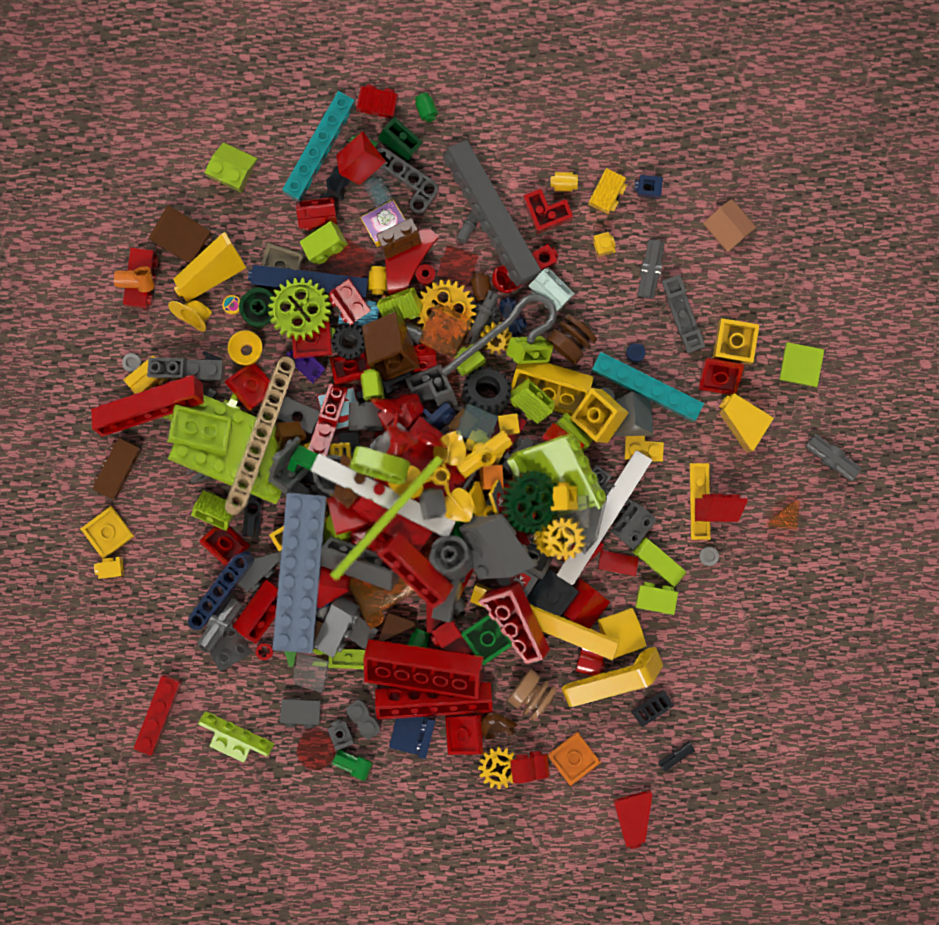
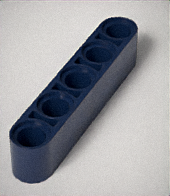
(227, 585)

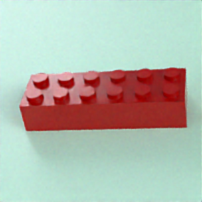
(423, 669)

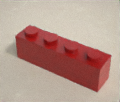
(415, 570)
(157, 715)

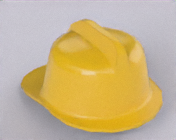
(192, 312)

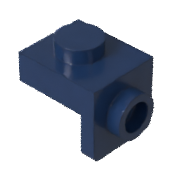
(441, 416)

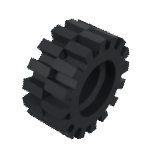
(338, 339)

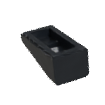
(654, 698)

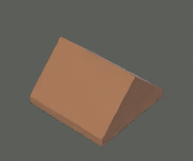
(729, 225)

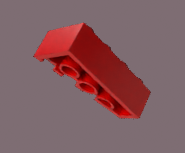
(517, 621)

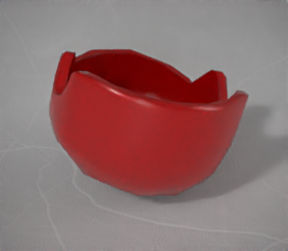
(502, 281)

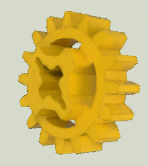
(564, 530)
(489, 771)

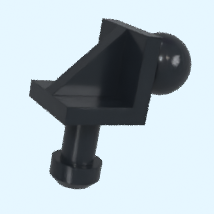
(335, 185)

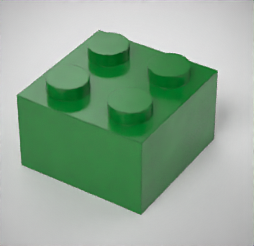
(486, 639)

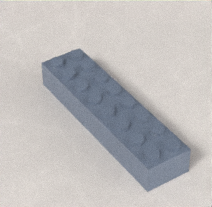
(300, 573)

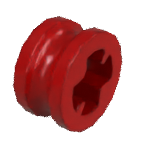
(260, 647)

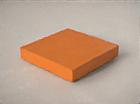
(573, 758)

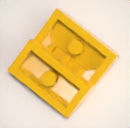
(624, 628)

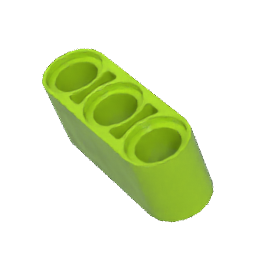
(379, 465)
(659, 562)

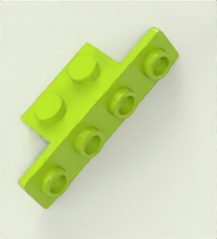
(233, 739)

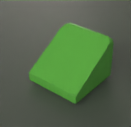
(291, 657)

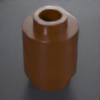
(480, 286)

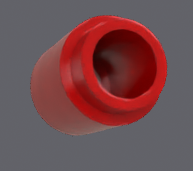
(425, 281)

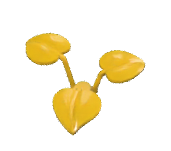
(457, 502)

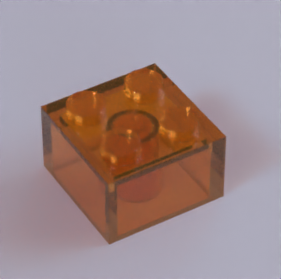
(445, 330)

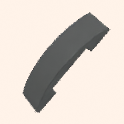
(682, 314)

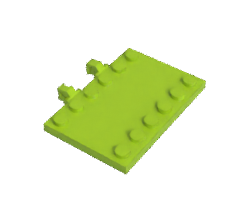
(225, 467)

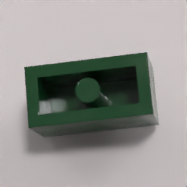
(400, 140)

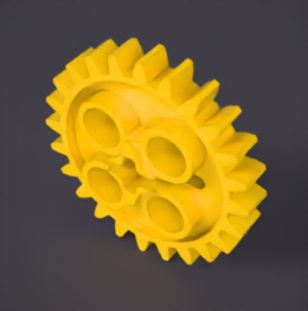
(455, 294)

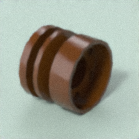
(571, 339)

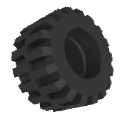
(487, 379)

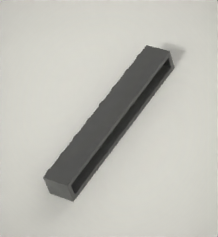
(491, 213)

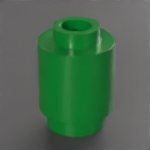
(426, 107)
(419, 638)

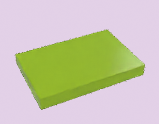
(199, 430)

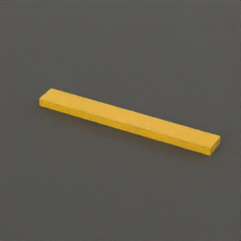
(564, 629)

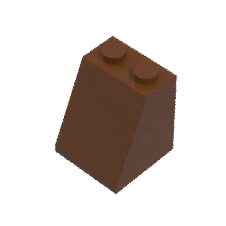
(180, 235)
(389, 347)

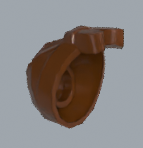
(495, 724)

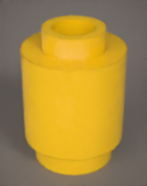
(564, 181)
(377, 280)

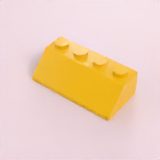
(559, 383)

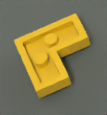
(653, 450)

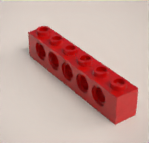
(408, 703)

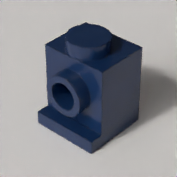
(655, 184)

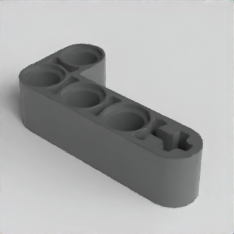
(403, 177)

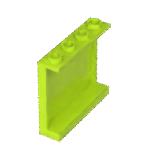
(562, 462)

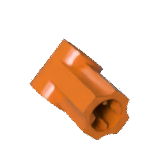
(139, 278)

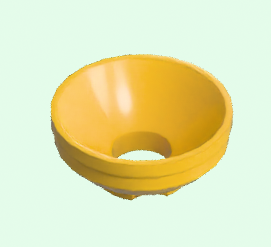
(240, 340)

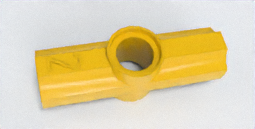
(483, 454)

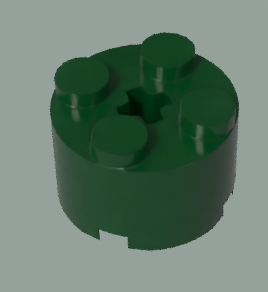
(250, 301)

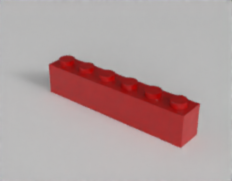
(146, 405)

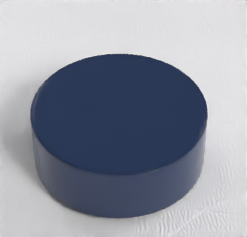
(635, 352)

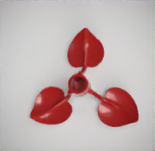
(400, 437)

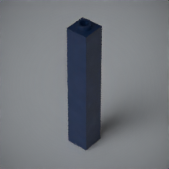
(272, 278)

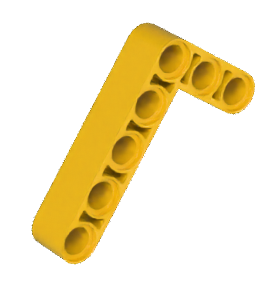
(615, 682)

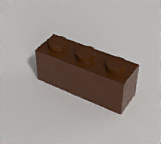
(116, 468)

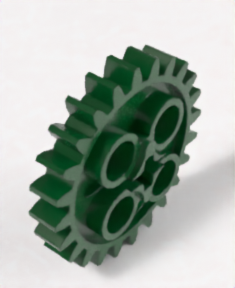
(517, 494)

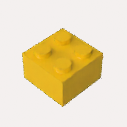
(735, 341)
(599, 415)

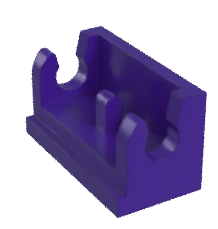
(308, 367)

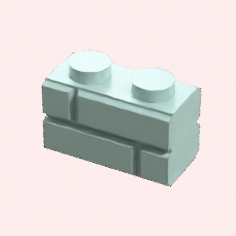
(552, 287)

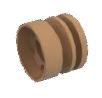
(532, 694)

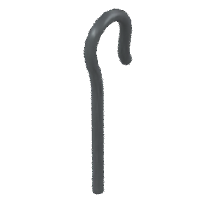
(503, 325)

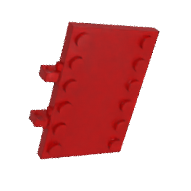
(419, 456)

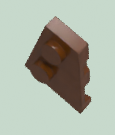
(346, 495)

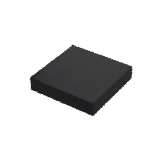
(553, 594)

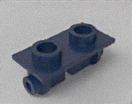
(519, 325)

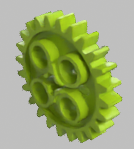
(286, 319)

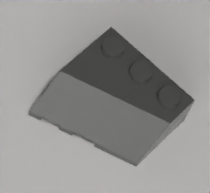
(495, 547)

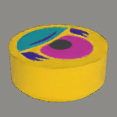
(231, 304)

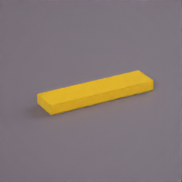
(698, 485)

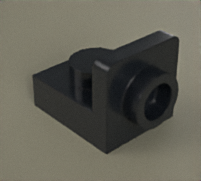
(352, 438)

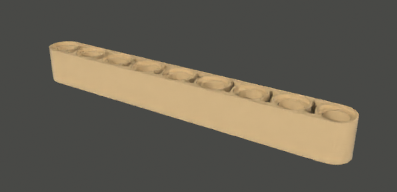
(256, 442)

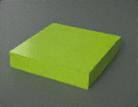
(801, 364)

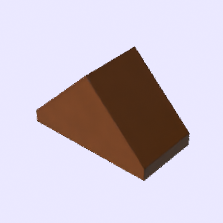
(394, 625)

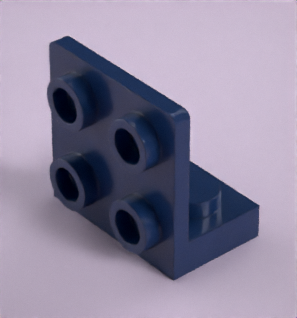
(412, 735)

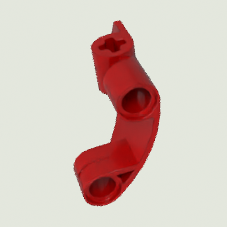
(403, 266)

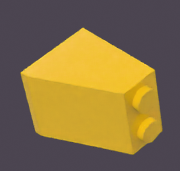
(744, 421)

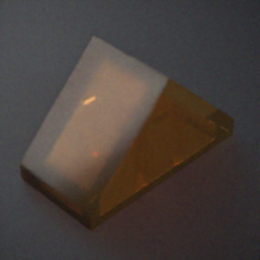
(787, 517)

